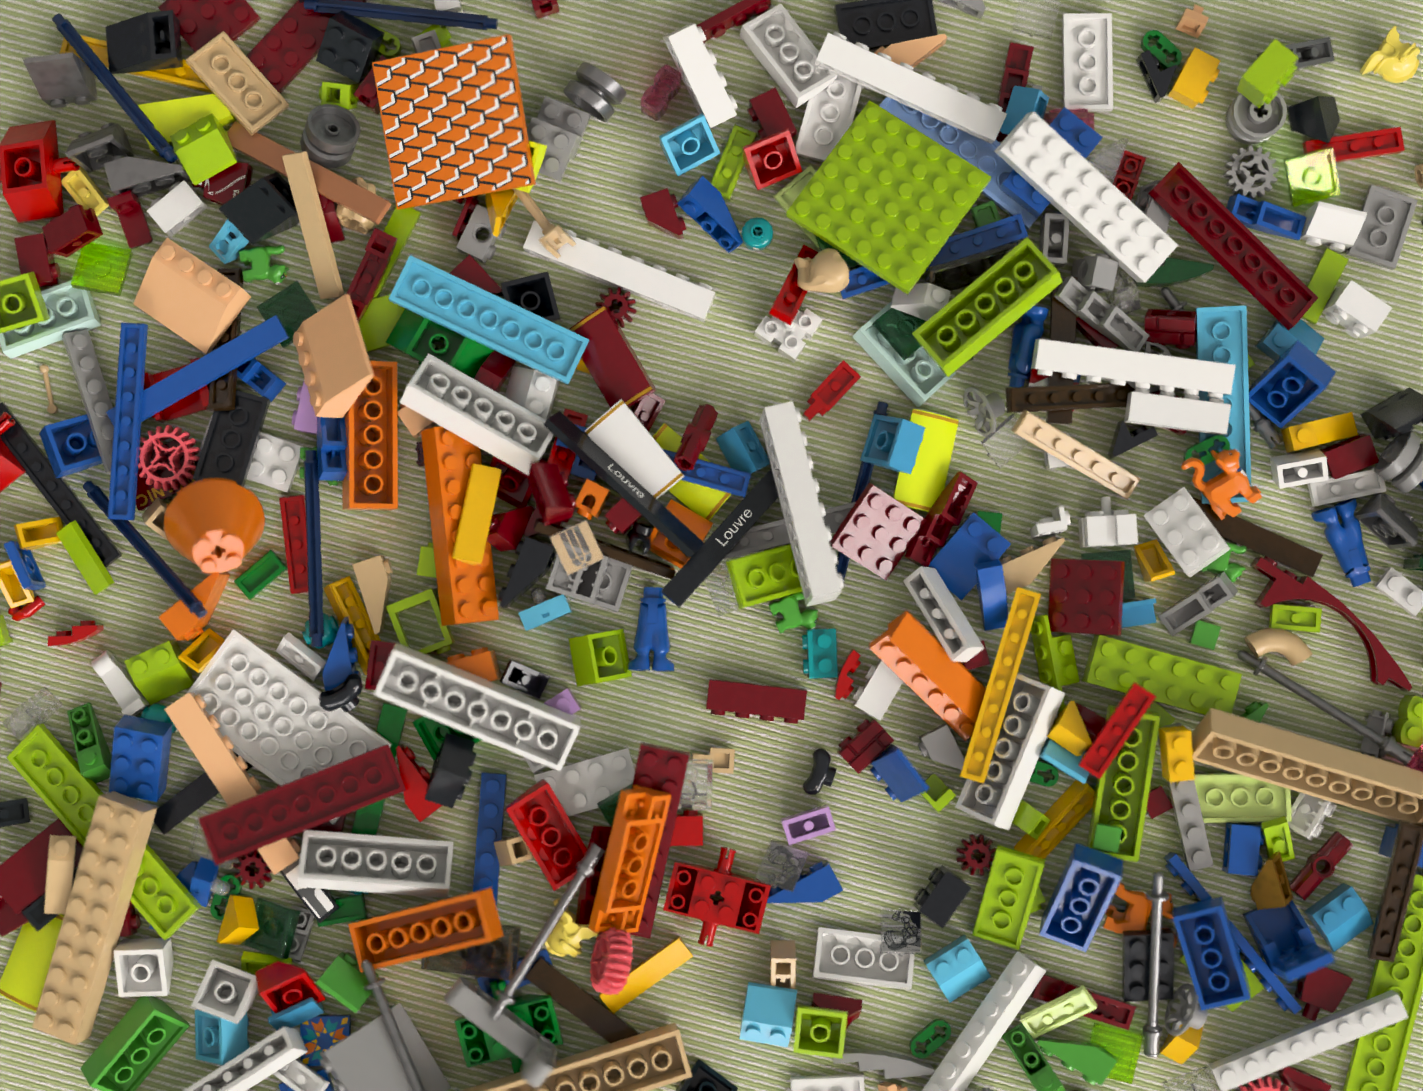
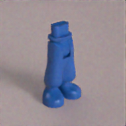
(1023, 344)
(1346, 540)
(652, 633)

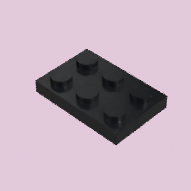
(1137, 965)

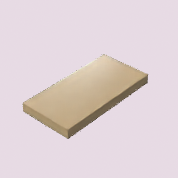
(237, 83)

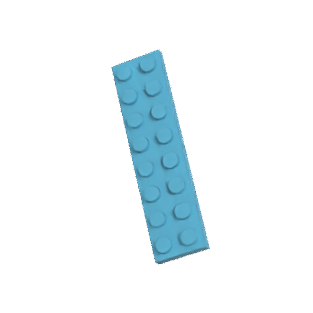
(488, 319)
(1223, 339)

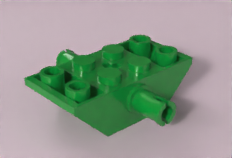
(416, 338)
(533, 1009)

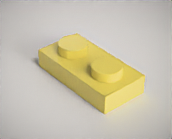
(85, 191)

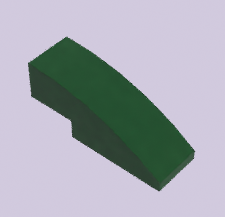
(1175, 272)

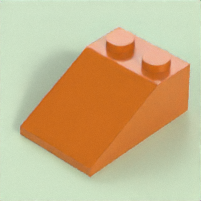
(187, 625)

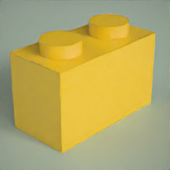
(1194, 78)
(1176, 753)

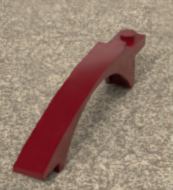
(1285, 587)

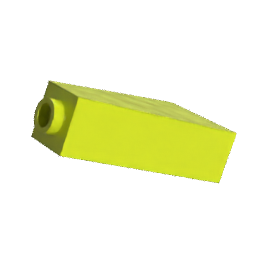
(180, 113)

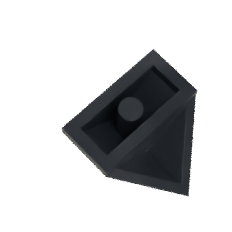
(1315, 117)

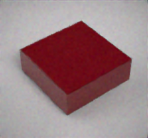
(1157, 802)

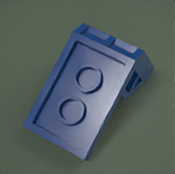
(1286, 941)

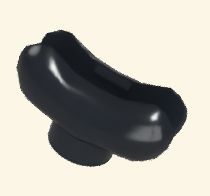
(640, 532)
(342, 696)
(821, 773)

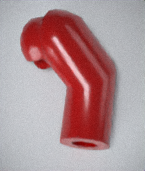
(27, 611)

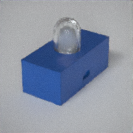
(205, 882)

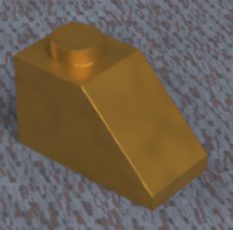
(1271, 885)

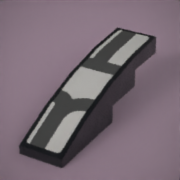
(317, 900)

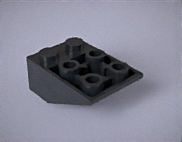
(144, 43)
(262, 209)
(1395, 414)
(532, 564)

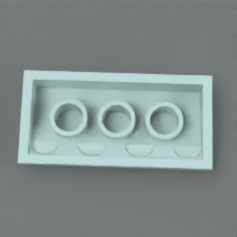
(68, 311)
(916, 376)

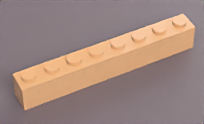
(225, 768)

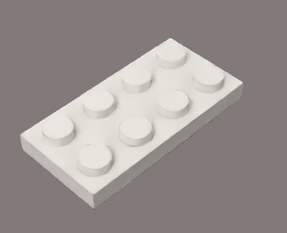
(1087, 61)
(827, 118)
(273, 461)
(590, 781)

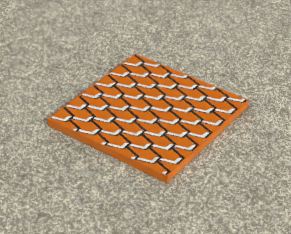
(454, 122)

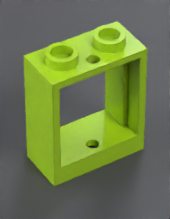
(413, 601)

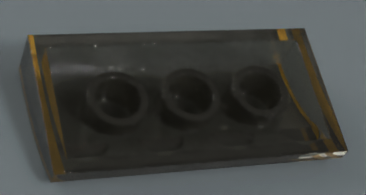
(967, 269)
(489, 959)

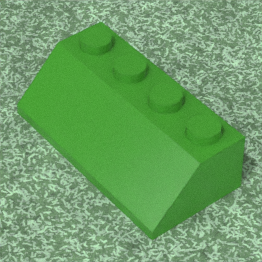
(134, 1046)

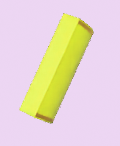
(932, 463)
(697, 498)
(29, 964)

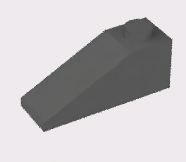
(1311, 52)

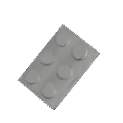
(1384, 227)

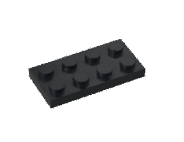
(885, 21)
(232, 439)

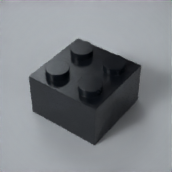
(349, 46)
(450, 770)
(941, 896)

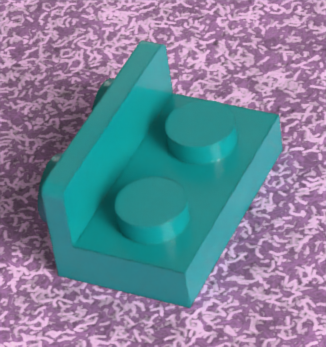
(821, 653)

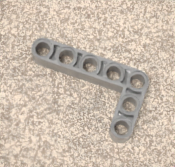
(508, 1029)

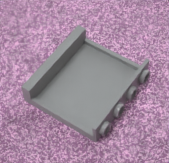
(371, 1062)

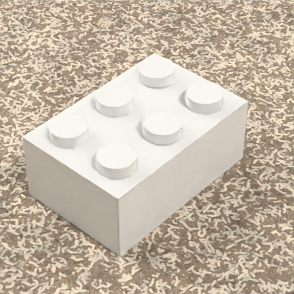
(1186, 532)

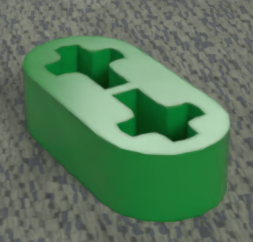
(1165, 45)
(1204, 445)
(1039, 779)
(218, 899)
(934, 1042)

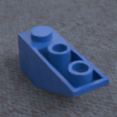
(709, 210)
(341, 657)
(810, 888)

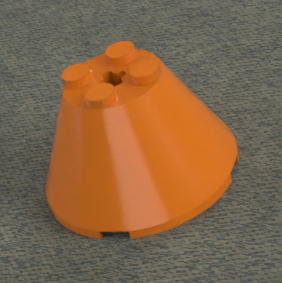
(214, 523)

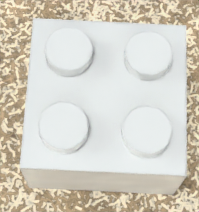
(1356, 310)

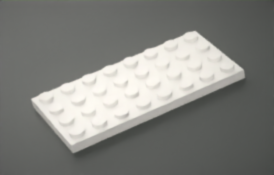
(277, 714)

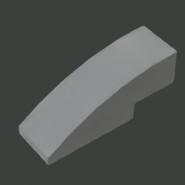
(1198, 603)

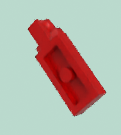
(831, 390)

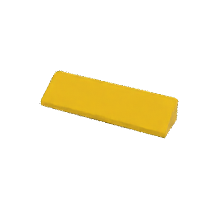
(476, 514)
(348, 604)
(1064, 816)
(649, 973)

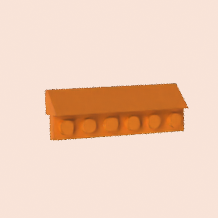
(930, 672)
(629, 859)

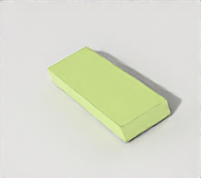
(1058, 1012)

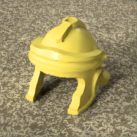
(1393, 60)
(567, 935)

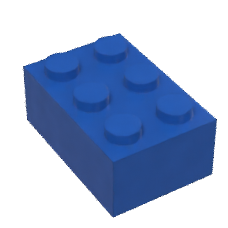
(1290, 384)
(140, 758)

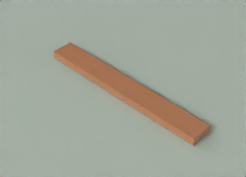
(327, 182)

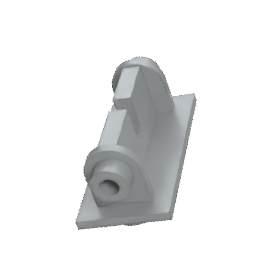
(1380, 725)

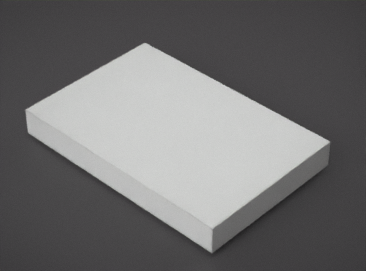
(836, 1082)

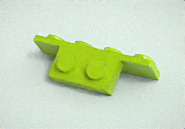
(1053, 656)

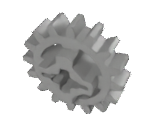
(1241, 170)

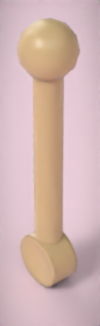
(51, 408)

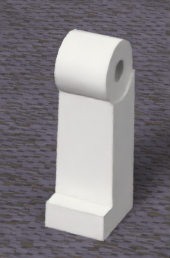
(120, 684)

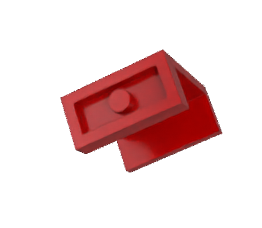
(189, 405)

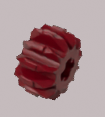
(623, 300)
(982, 847)
(248, 873)

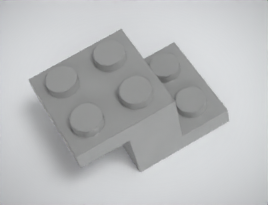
(560, 129)
(599, 585)

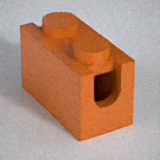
(592, 500)

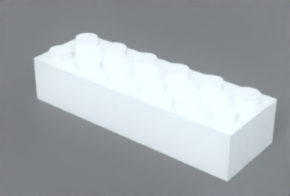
(477, 414)
(1017, 750)
(375, 864)

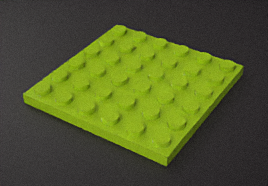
(888, 197)

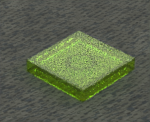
(1312, 176)
(102, 269)
(1123, 1045)

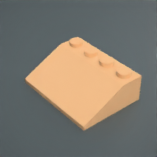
(189, 296)
(333, 358)

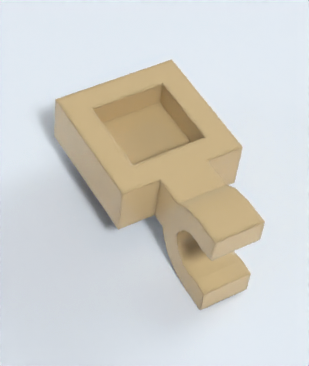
(722, 759)

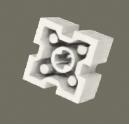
(789, 336)
(1107, 527)

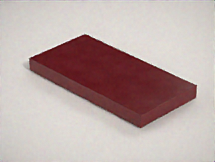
(25, 872)

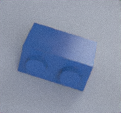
(1242, 849)

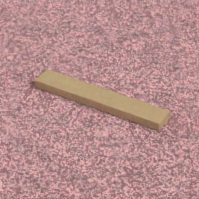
(313, 225)
(1075, 454)

